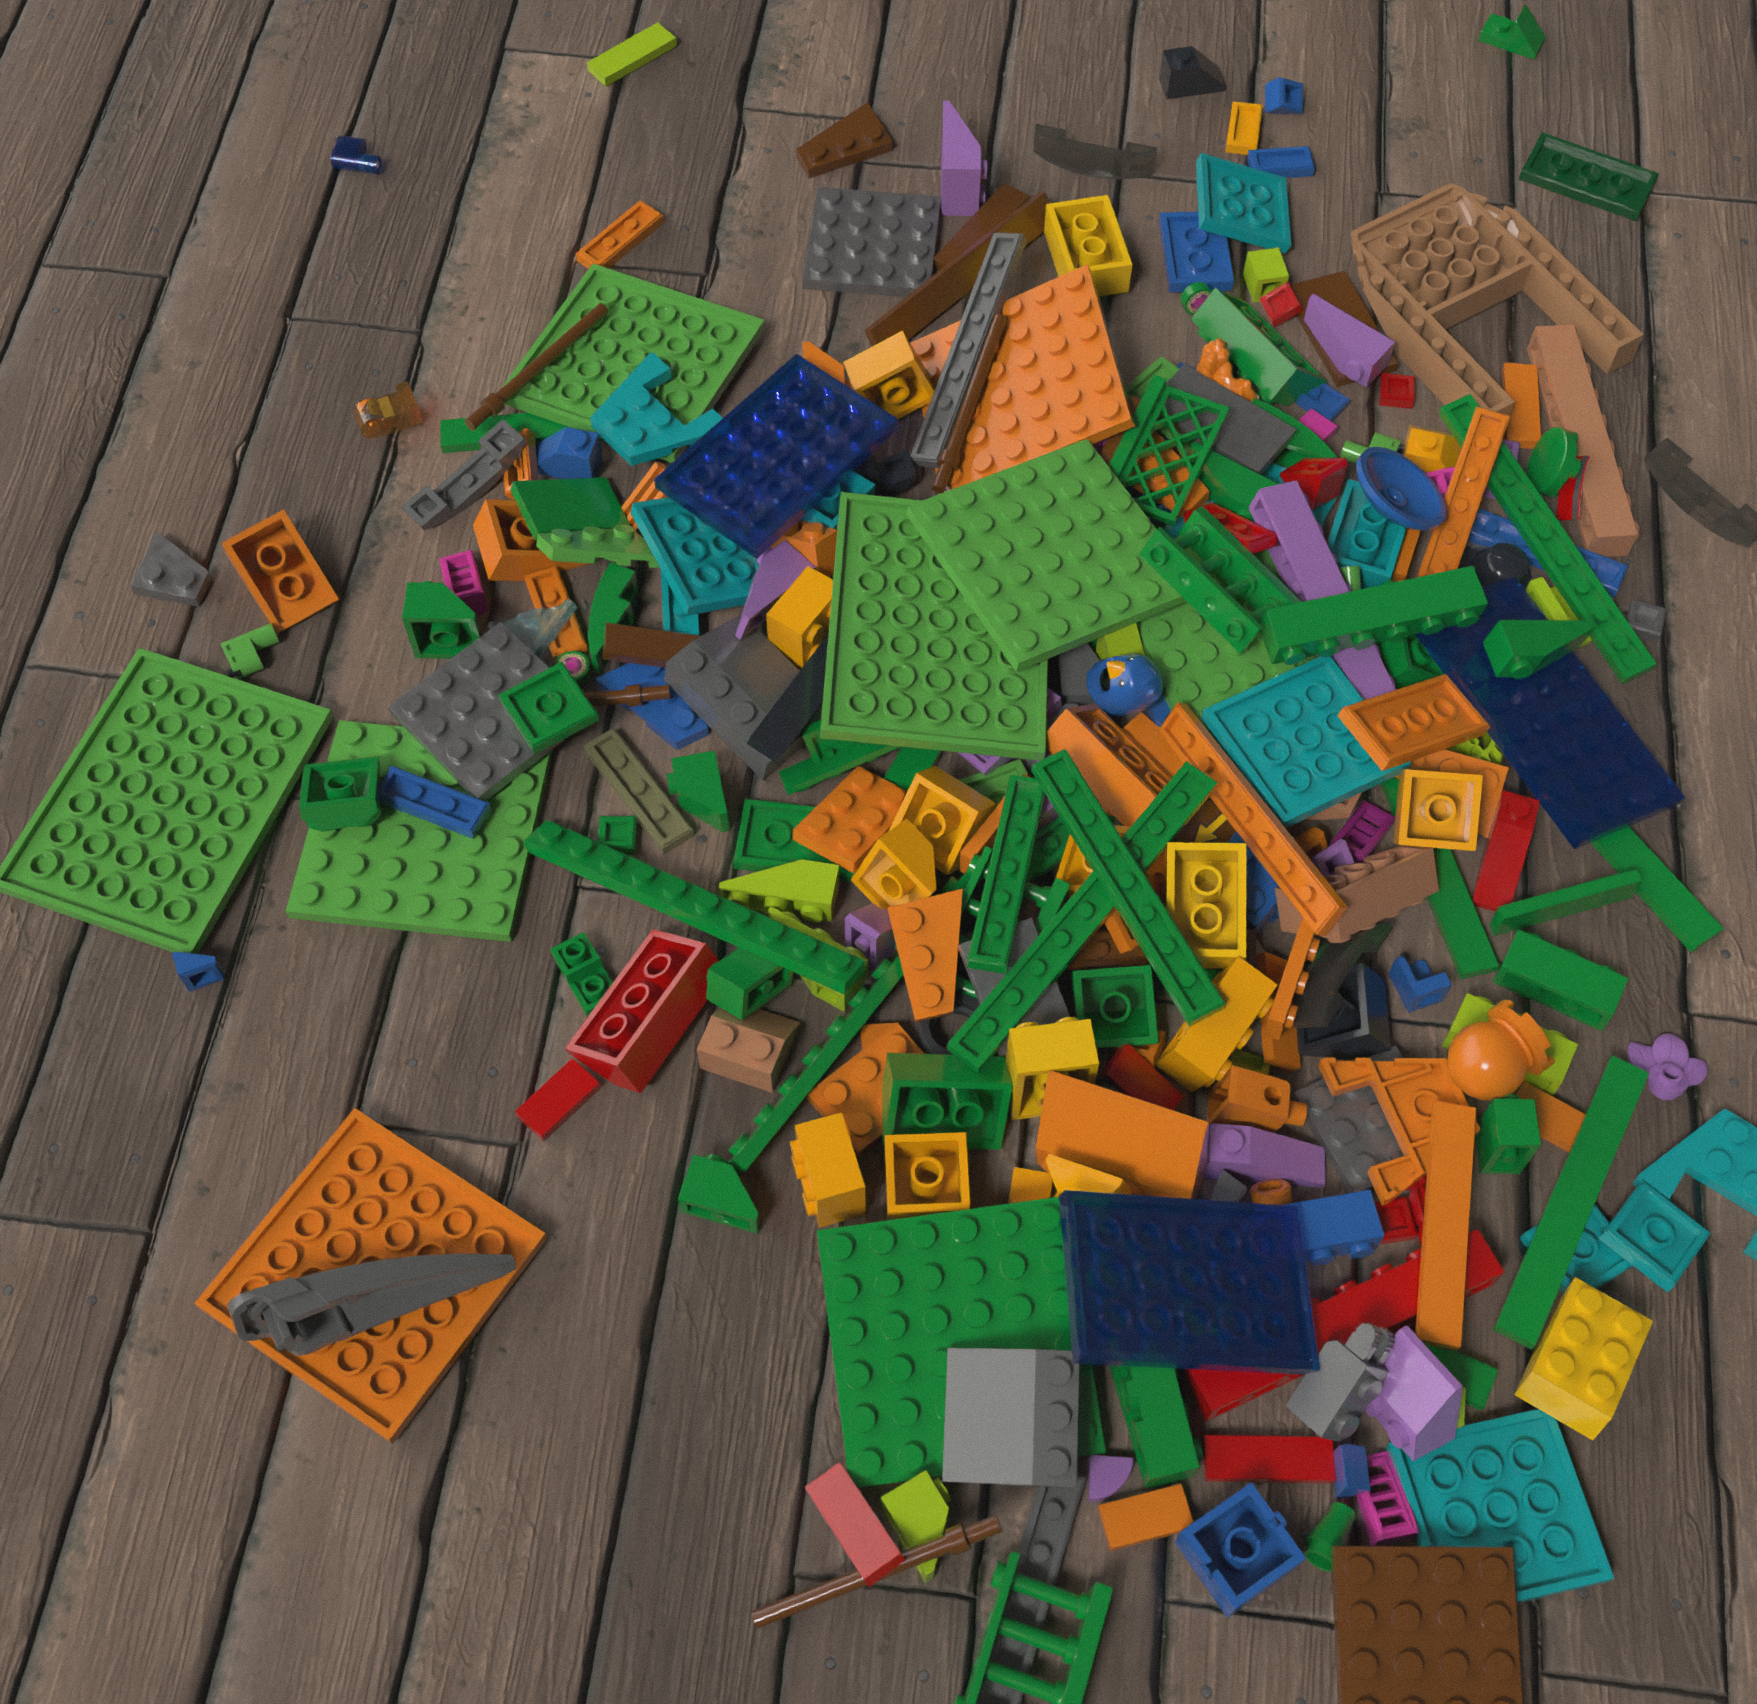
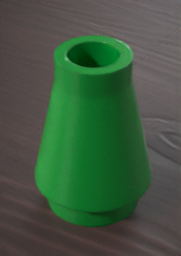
(1331, 1530)

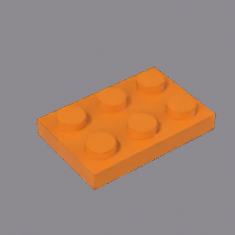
(851, 818)
(857, 1088)

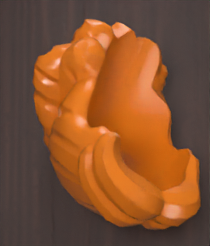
(1216, 366)

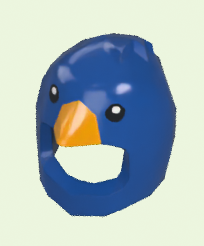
(1133, 684)

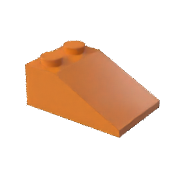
(508, 543)
(279, 571)

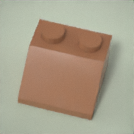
(749, 1048)

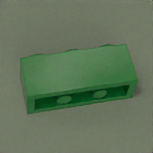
(1560, 980)

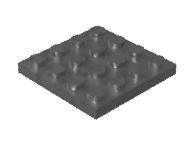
(871, 241)
(461, 718)

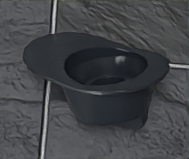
(1497, 563)

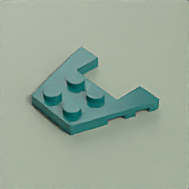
(639, 424)
(1717, 1155)

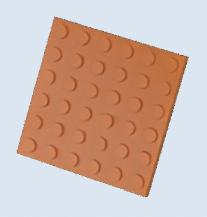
(1047, 381)
(364, 1203)

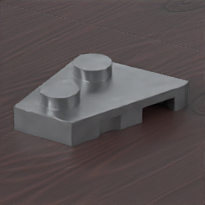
(170, 574)

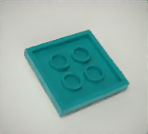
(1242, 203)

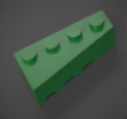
(1157, 1424)

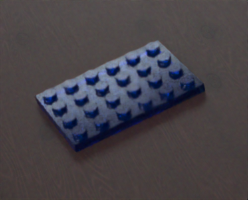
(776, 455)
(1186, 1284)

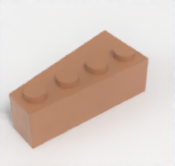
(1372, 890)

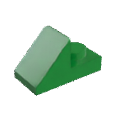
(1518, 36)

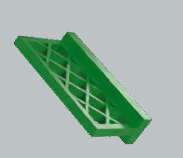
(1135, 439)

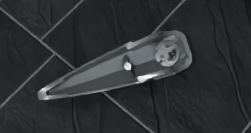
(350, 1299)

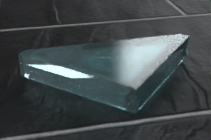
(539, 626)

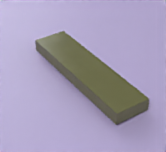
(638, 791)

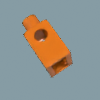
(1253, 1101)

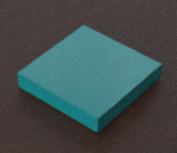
(1654, 1236)
(1593, 1259)

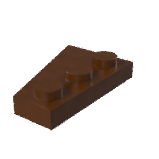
(845, 143)

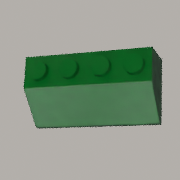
(1256, 348)

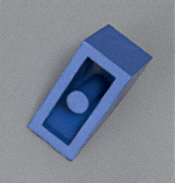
(569, 454)

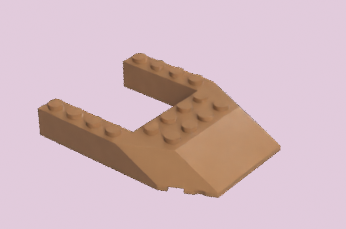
(1455, 259)

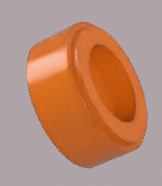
(1271, 1192)

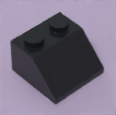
(1358, 1026)

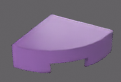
(1107, 1476)

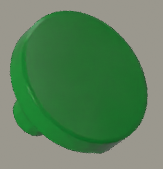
(1553, 461)

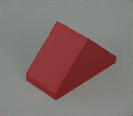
(1317, 478)

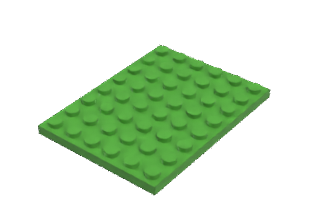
(911, 653)
(164, 802)

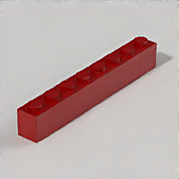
(1384, 1301)

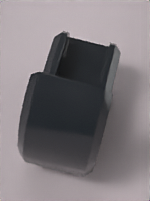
(889, 476)

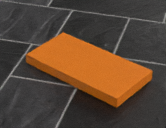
(1413, 721)

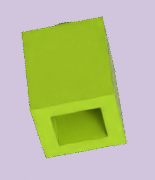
(1264, 272)

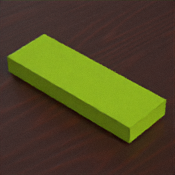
(631, 54)

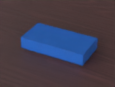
(1284, 162)

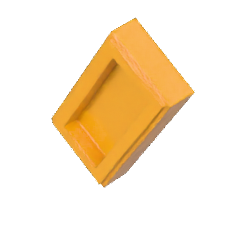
(1243, 127)

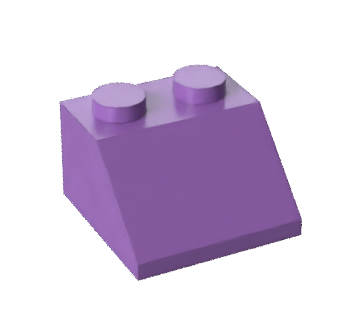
(1417, 1398)

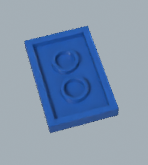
(1193, 253)

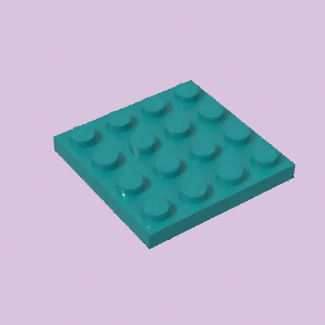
(697, 561)
(1294, 743)
(1511, 1488)

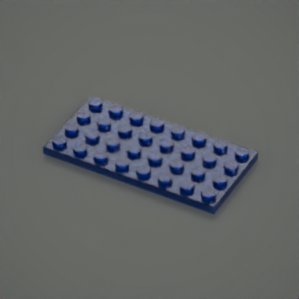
(1556, 728)

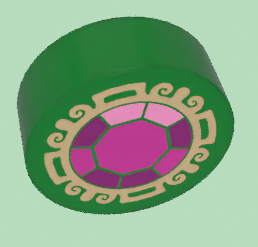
(1194, 296)
(577, 665)

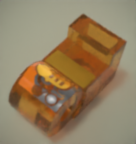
(388, 413)

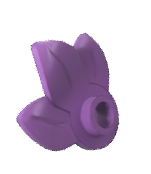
(1667, 1065)

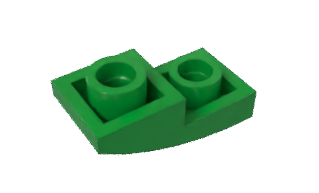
(582, 971)

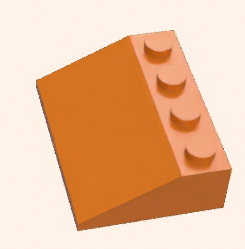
(1122, 1136)

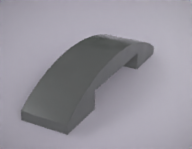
(469, 481)

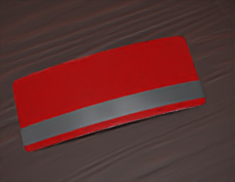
(1570, 494)

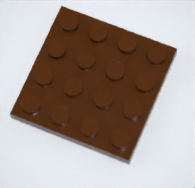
(1425, 1625)

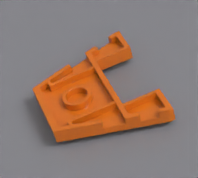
(1406, 1096)

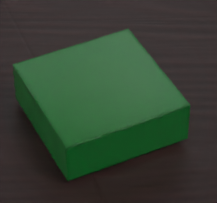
(618, 833)

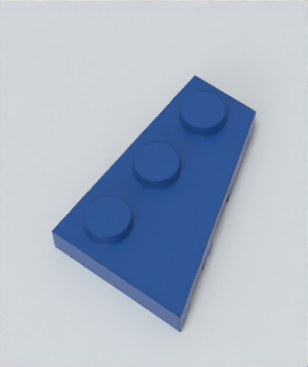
(668, 718)

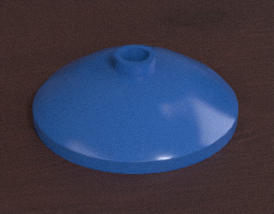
(1400, 489)

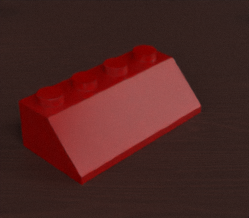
(645, 1010)

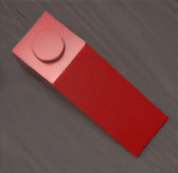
(1505, 851)

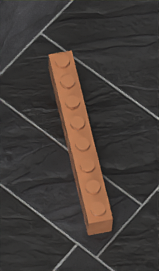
(1573, 404)

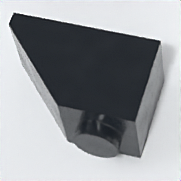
(1188, 73)

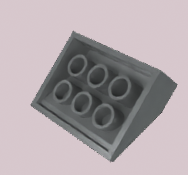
(734, 687)

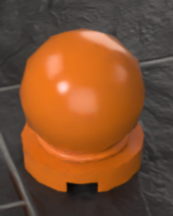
(1495, 1055)

